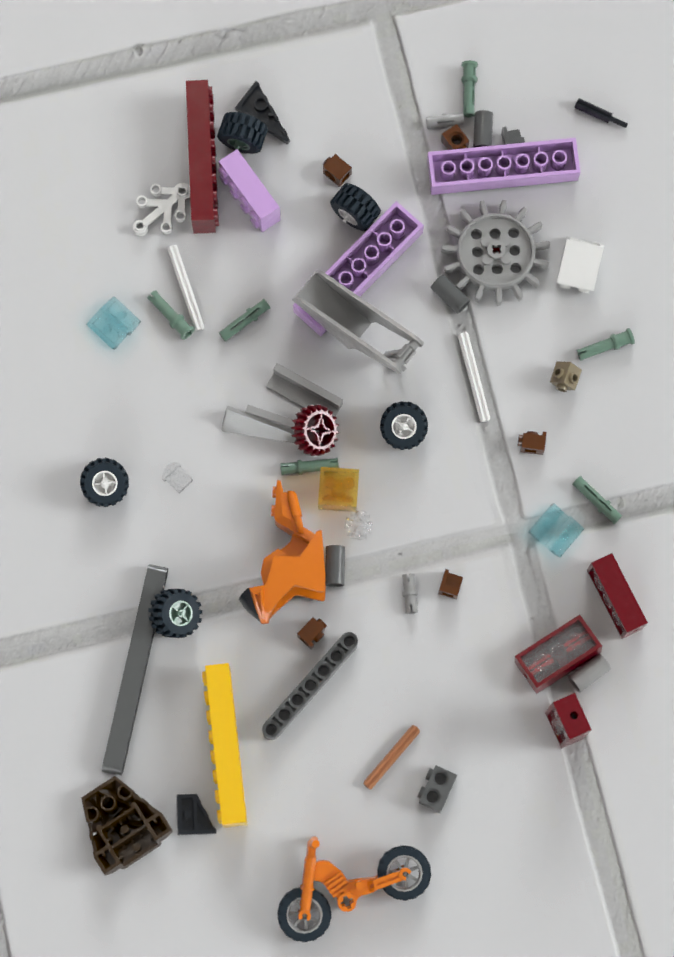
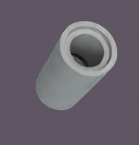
(589, 673)

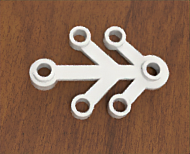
(164, 206)

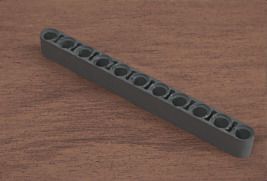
(133, 674)

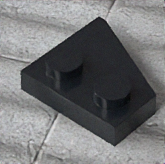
(191, 816)

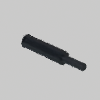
(598, 112)

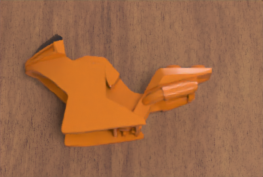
(294, 569)

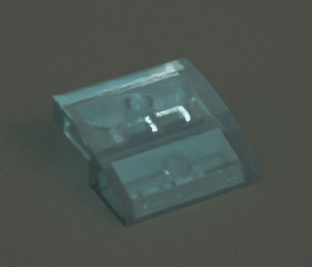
(113, 322)
(556, 530)

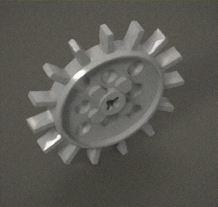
(486, 245)

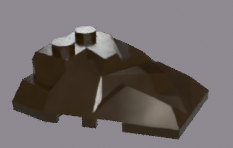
(122, 825)

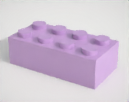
(249, 191)

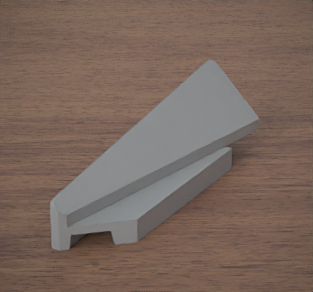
(258, 423)

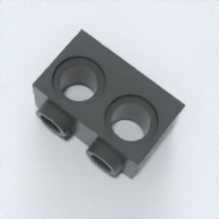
(441, 790)

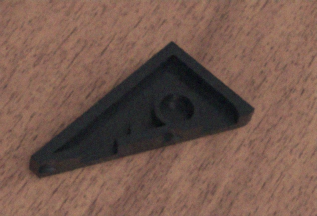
(257, 105)

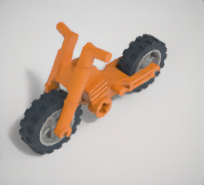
(354, 888)

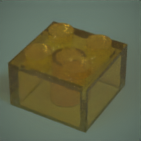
(338, 489)

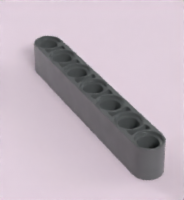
(312, 676)

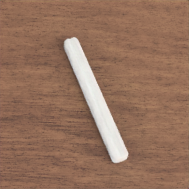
(186, 288)
(474, 378)

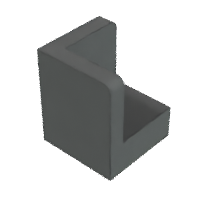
(512, 136)

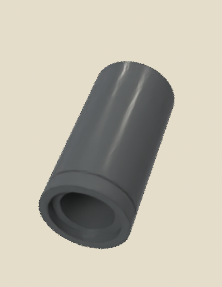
(483, 128)
(450, 293)
(335, 566)

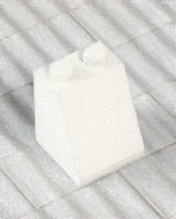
(579, 264)

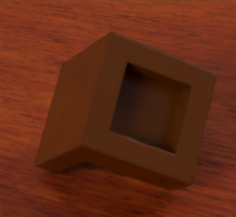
(450, 585)

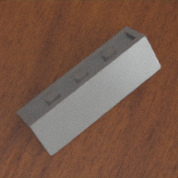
(302, 390)

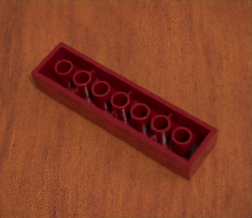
(202, 156)

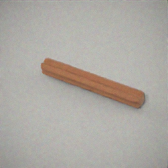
(391, 757)

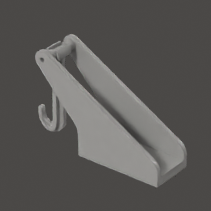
(349, 316)

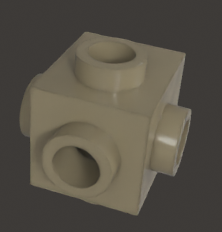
(565, 376)

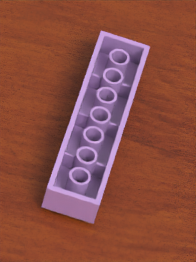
(503, 166)
(371, 255)

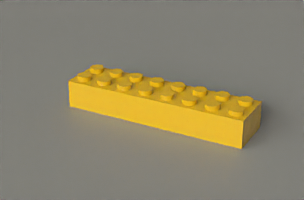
(226, 745)

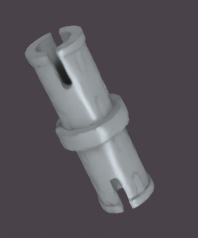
(444, 120)
(410, 593)

